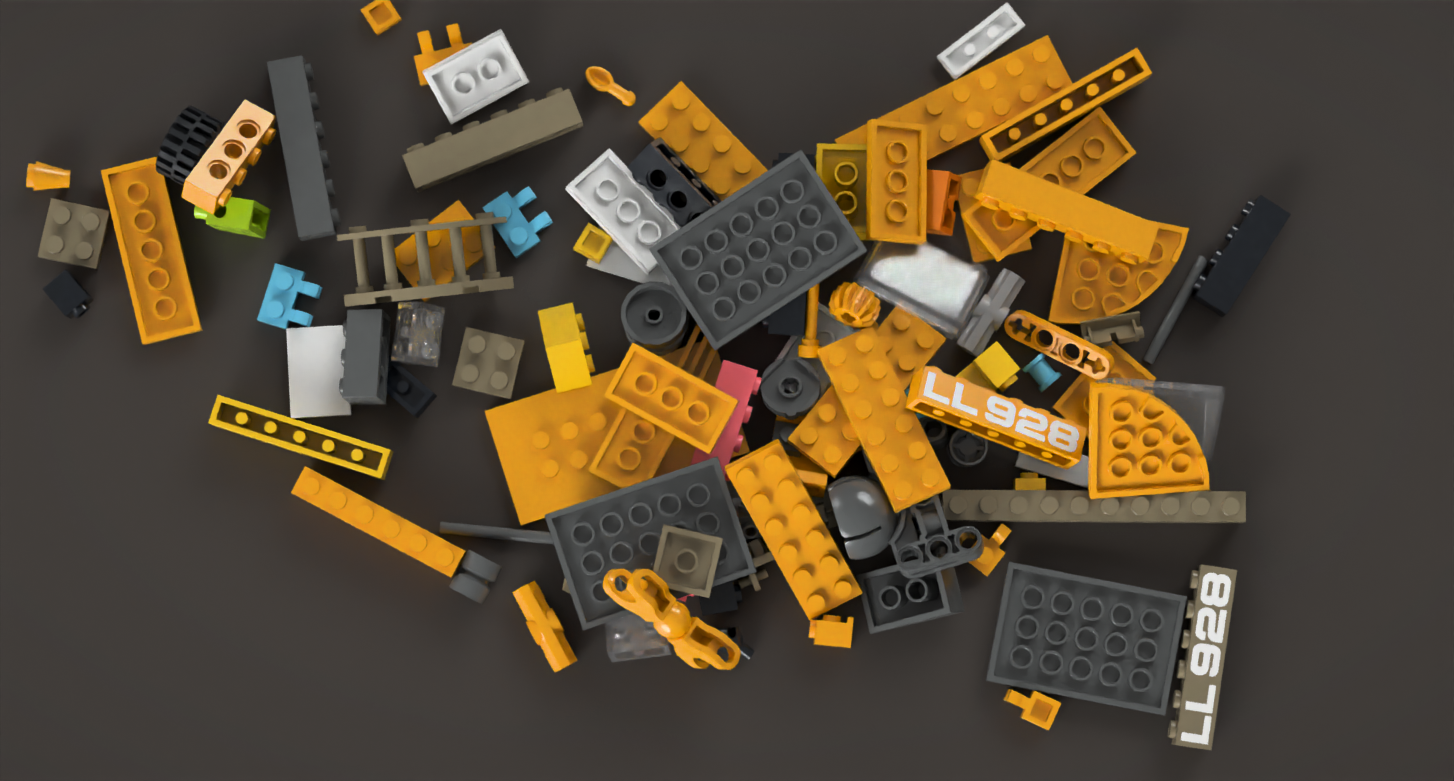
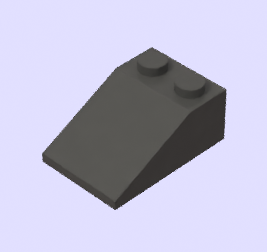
(898, 601)

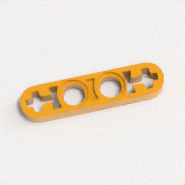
(1060, 340)

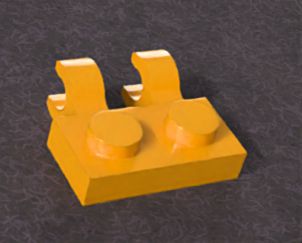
(430, 57)

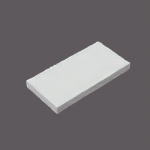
(623, 208)

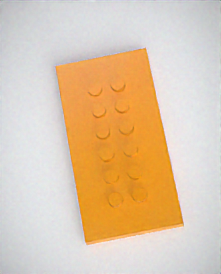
(554, 437)

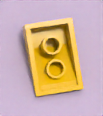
(845, 176)

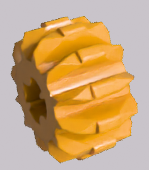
(854, 305)

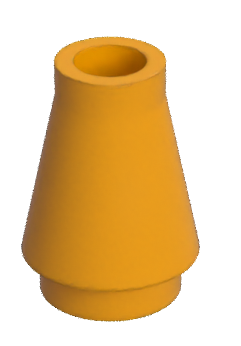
(44, 176)

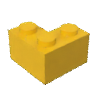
(566, 347)
(992, 369)

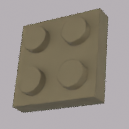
(74, 234)
(488, 363)
(687, 560)

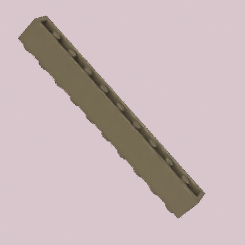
(1078, 507)

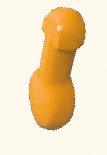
(603, 81)

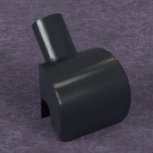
(736, 636)

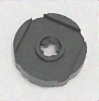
(791, 404)

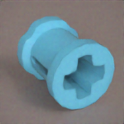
(1041, 372)

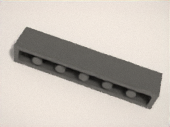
(302, 147)

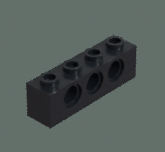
(679, 177)

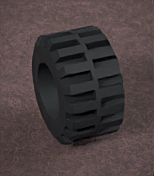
(187, 143)

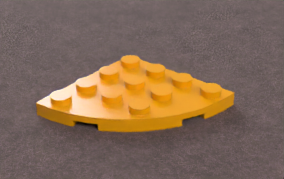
(1103, 285)
(1140, 446)

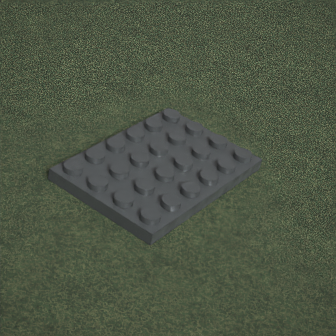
(758, 250)
(626, 530)
(1086, 638)

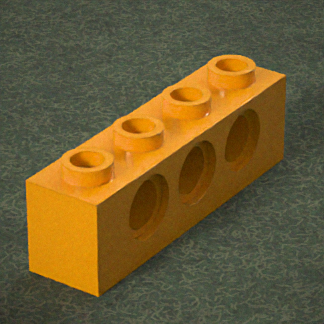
(201, 184)

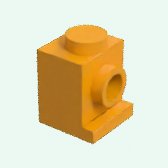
(832, 631)

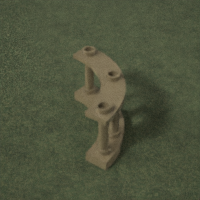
(426, 285)

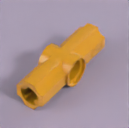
(545, 626)

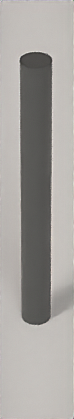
(1175, 310)
(495, 532)

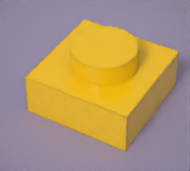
(1029, 481)

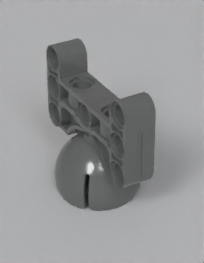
(871, 524)

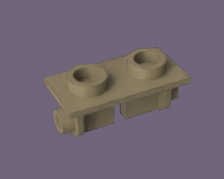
(1118, 327)

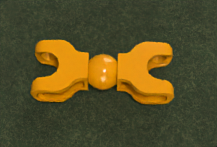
(671, 618)

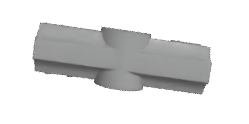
(990, 312)

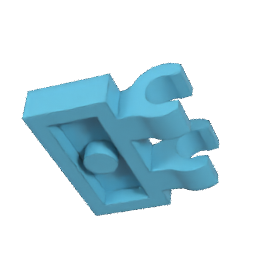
(517, 232)
(282, 297)

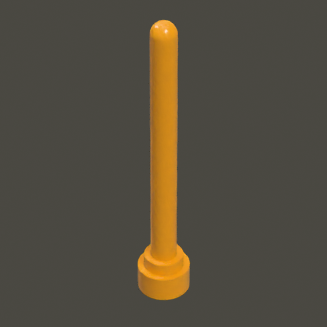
(809, 344)

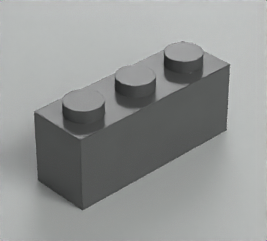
(365, 357)

